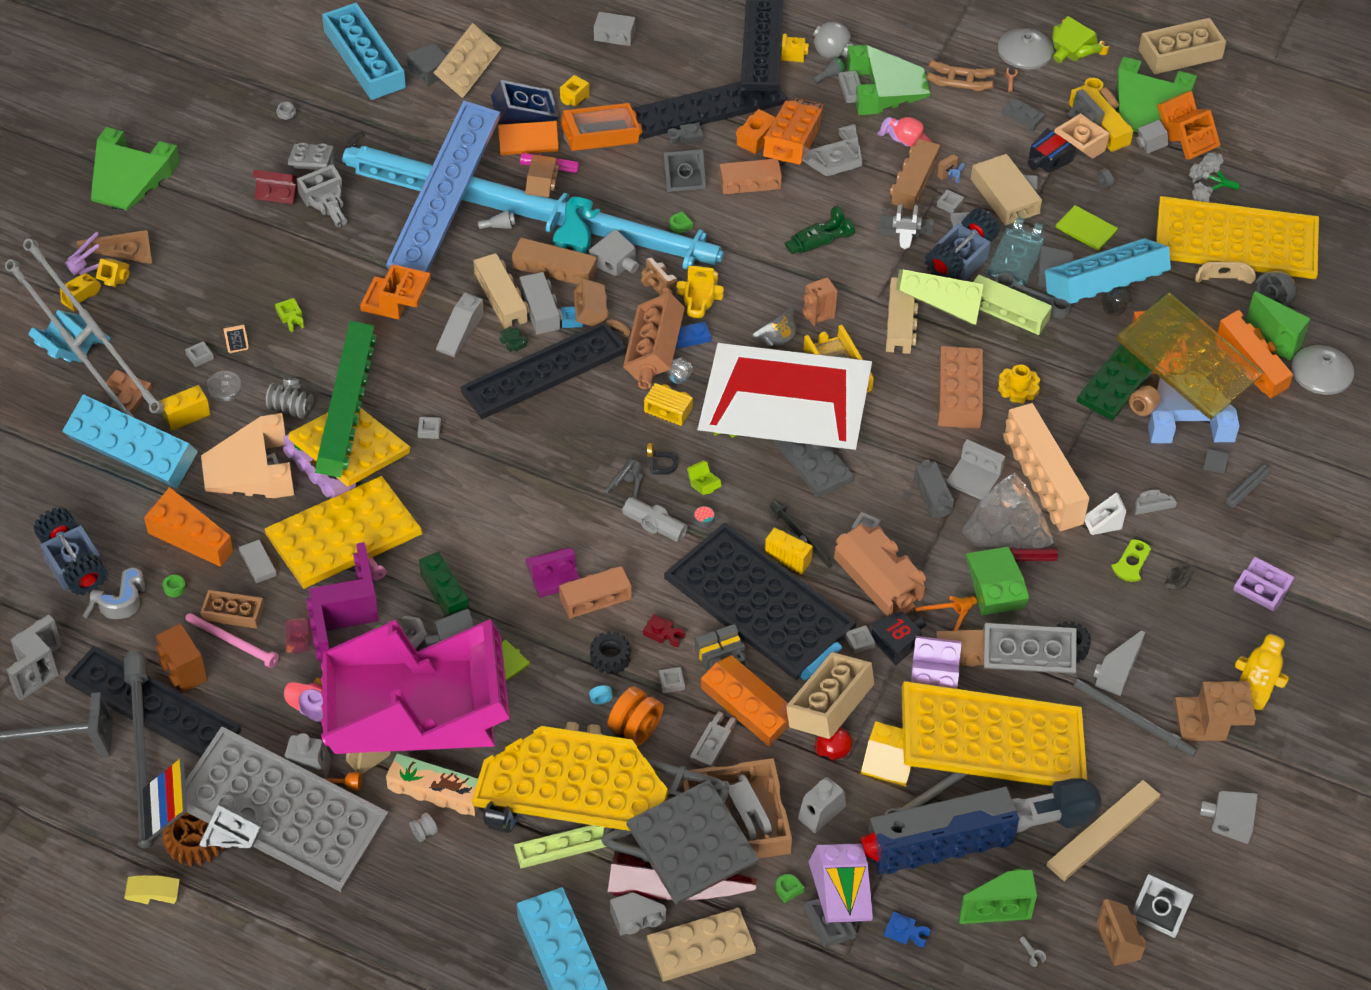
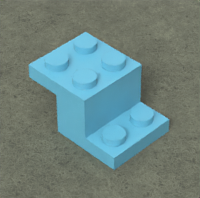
(53, 341)

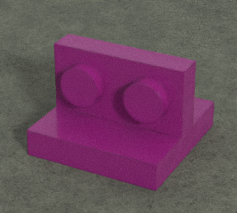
(552, 570)

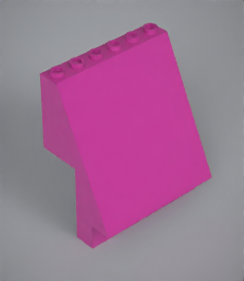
(399, 699)

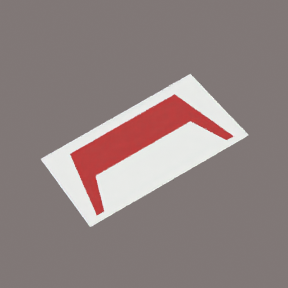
(785, 396)

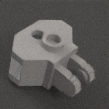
(906, 225)

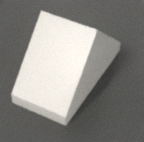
(1106, 516)

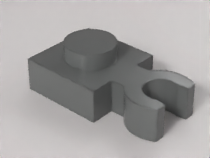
(688, 134)

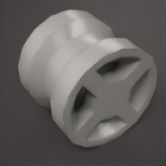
(423, 827)

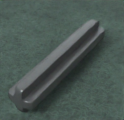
(1247, 485)

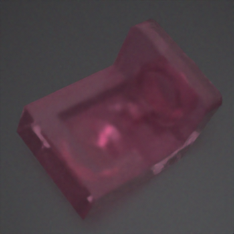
(297, 635)

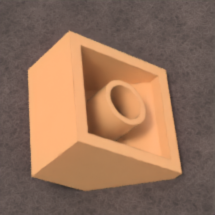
(1084, 135)

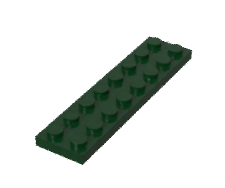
(1115, 382)

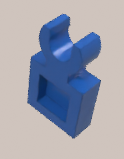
(903, 928)

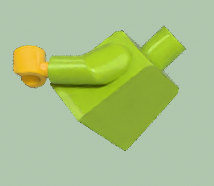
(1075, 41)

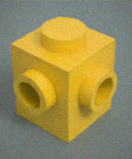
(112, 272)

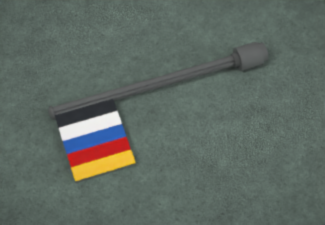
(165, 797)

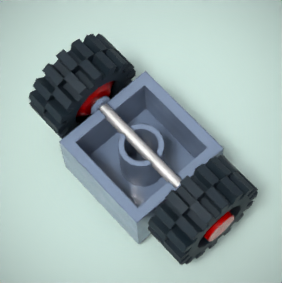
(964, 246)
(69, 552)

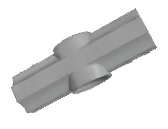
(654, 519)

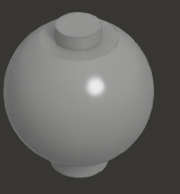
(832, 40)

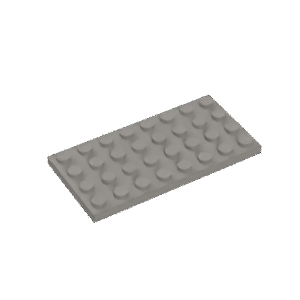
(302, 815)

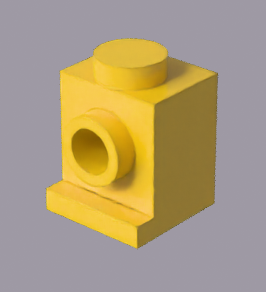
(793, 49)
(571, 94)

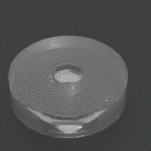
(229, 380)

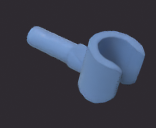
(956, 173)

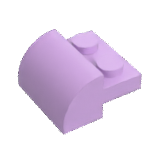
(1264, 584)

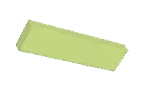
(559, 845)

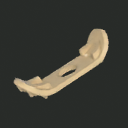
(1237, 270)

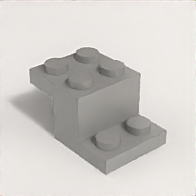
(34, 657)

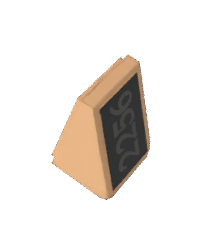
(236, 338)

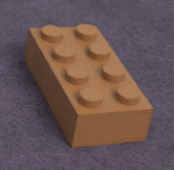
(232, 609)

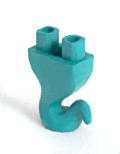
(574, 231)

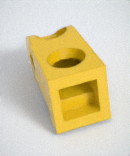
(81, 288)

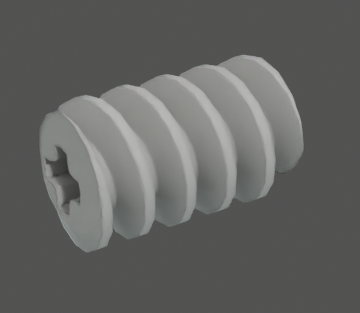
(288, 402)

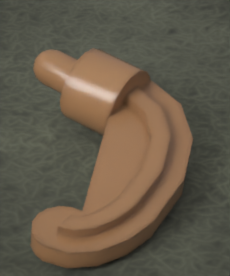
(619, 326)

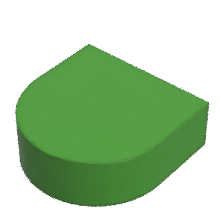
(680, 222)
(788, 887)

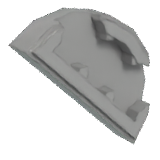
(1153, 501)

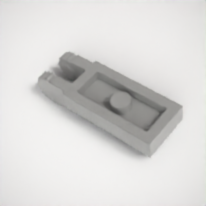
(712, 741)

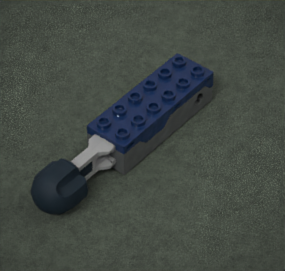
(973, 824)

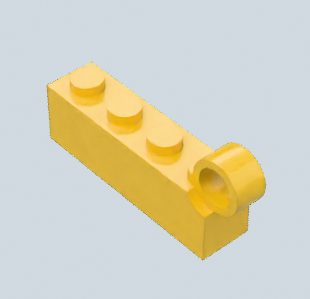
(1119, 131)

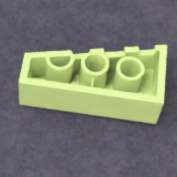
(946, 294)

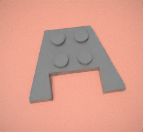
(837, 156)

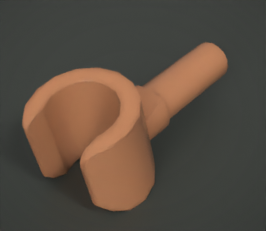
(1010, 79)

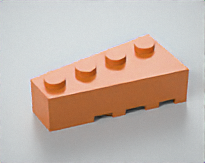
(1241, 336)
(187, 528)

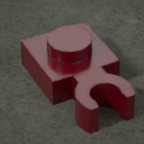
(662, 629)

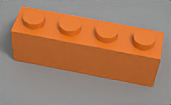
(747, 699)

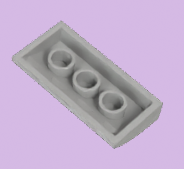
(1029, 648)

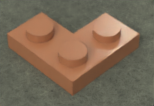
(128, 392)

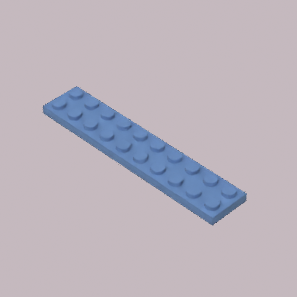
(444, 187)

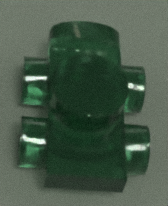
(513, 338)

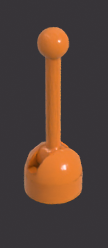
(352, 781)

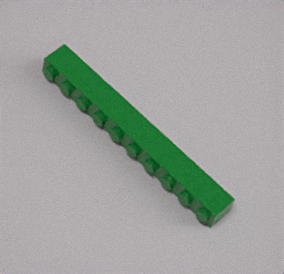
(345, 400)

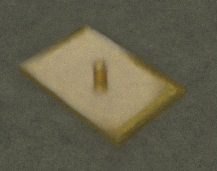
(1189, 356)

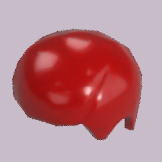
(836, 747)

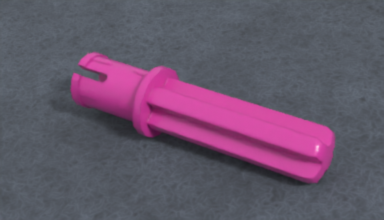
(564, 165)

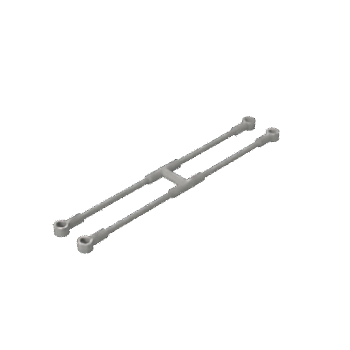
(91, 327)

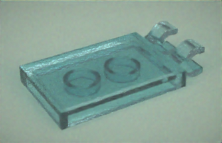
(1017, 252)

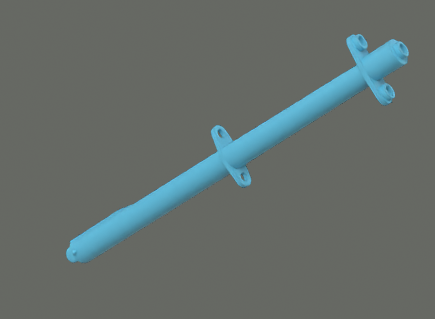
(413, 174)

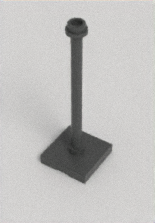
(98, 727)

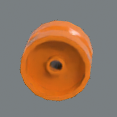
(635, 715)

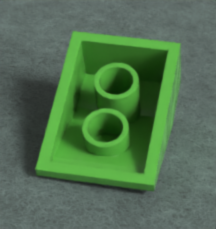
(1278, 324)
(997, 581)
(1001, 899)

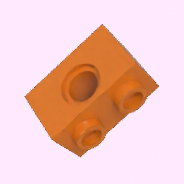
(752, 134)

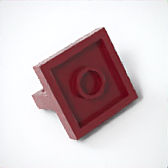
(275, 187)

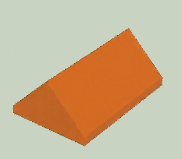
(528, 138)

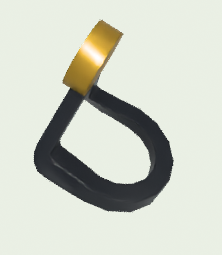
(659, 471)

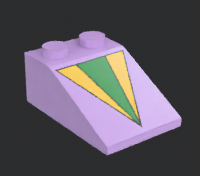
(842, 882)

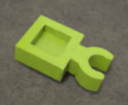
(290, 312)

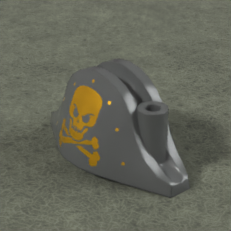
(779, 330)

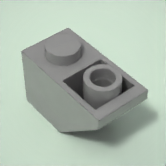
(636, 912)

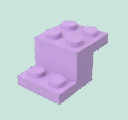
(936, 662)

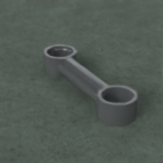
(1056, 312)

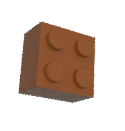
(180, 658)

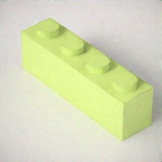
(1013, 306)

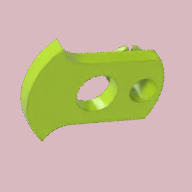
(1129, 572)

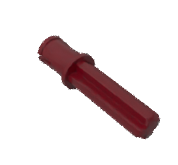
(1034, 554)

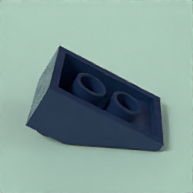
(523, 103)

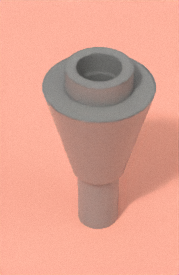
(503, 220)

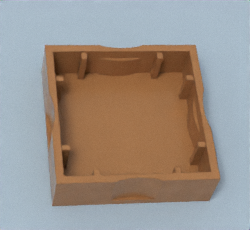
(766, 786)

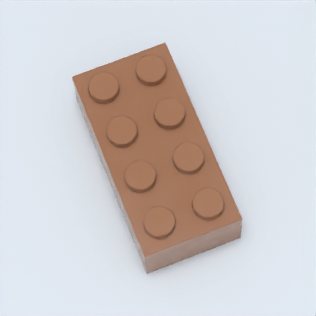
(960, 387)

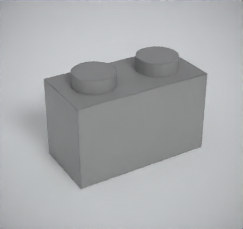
(614, 28)

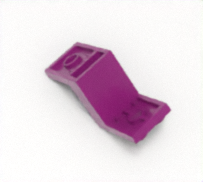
(342, 603)

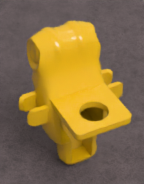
(700, 290)
(1263, 670)

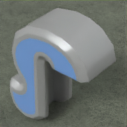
(128, 600)

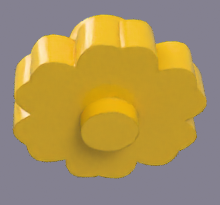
(1019, 384)

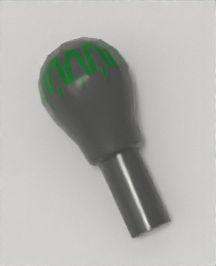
(832, 69)

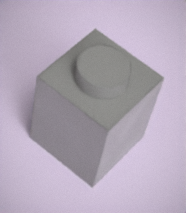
(1152, 136)

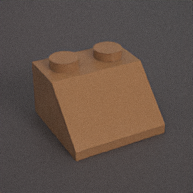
(1120, 933)

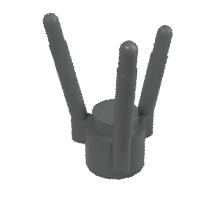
(629, 472)

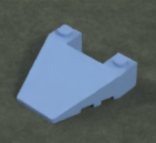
(1176, 408)

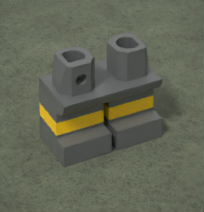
(720, 645)

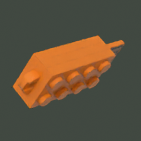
(793, 131)

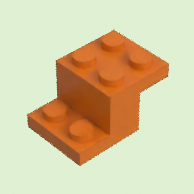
(1189, 125)
(399, 288)

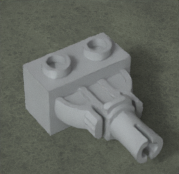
(324, 192)

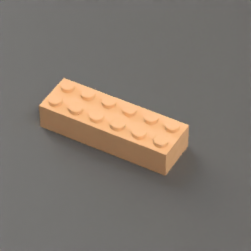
(1046, 467)

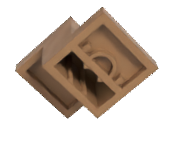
(1214, 711)

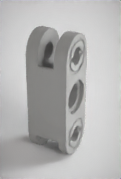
(747, 809)

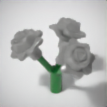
(1210, 163)

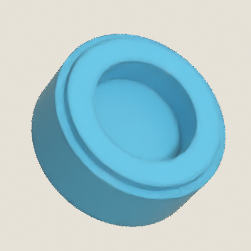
(601, 694)

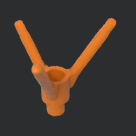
(960, 605)

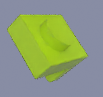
(702, 479)

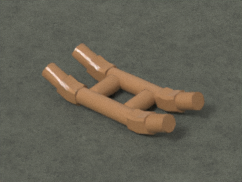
(952, 71)

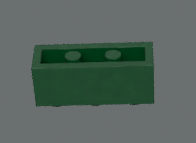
(443, 584)

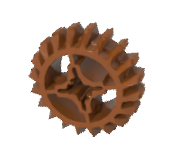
(188, 847)

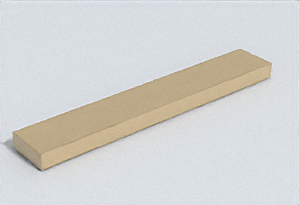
(1103, 830)

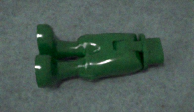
(819, 233)

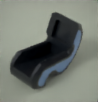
(500, 820)

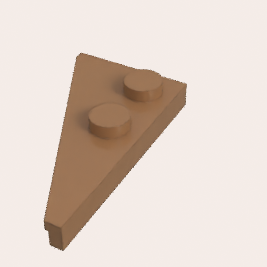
(128, 246)

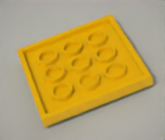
(371, 449)

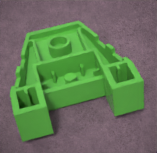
(891, 79)
(1141, 94)
(127, 174)

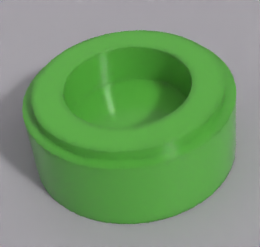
(174, 585)

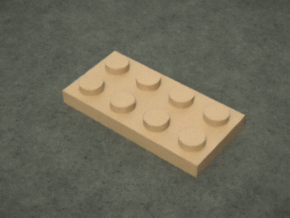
(467, 60)
(701, 944)

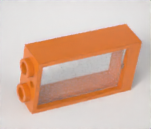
(600, 126)

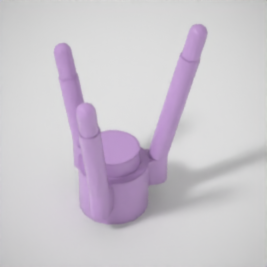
(76, 261)

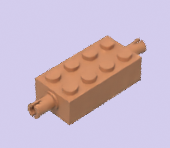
(653, 337)

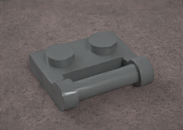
(1086, 106)

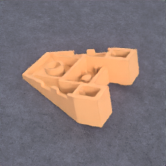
(242, 463)

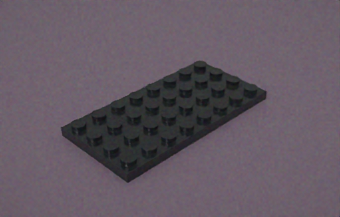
(762, 598)

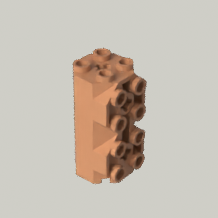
(874, 566)

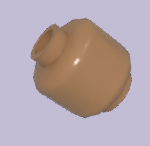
(1144, 400)

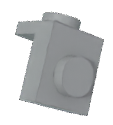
(414, 630)

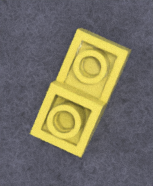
(146, 887)

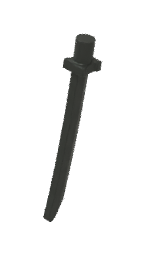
(780, 512)

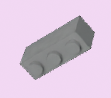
(541, 303)

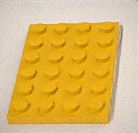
(325, 536)

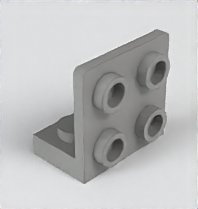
(311, 156)
(976, 470)

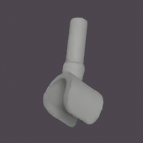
(93, 600)
(1033, 953)

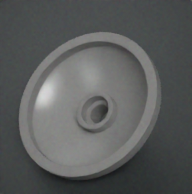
(1025, 48)
(1322, 369)

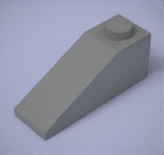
(461, 324)
(1118, 665)

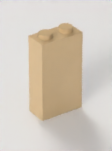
(1006, 189)

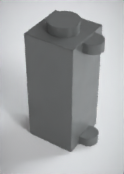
(933, 489)

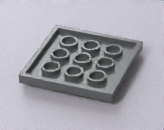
(692, 842)

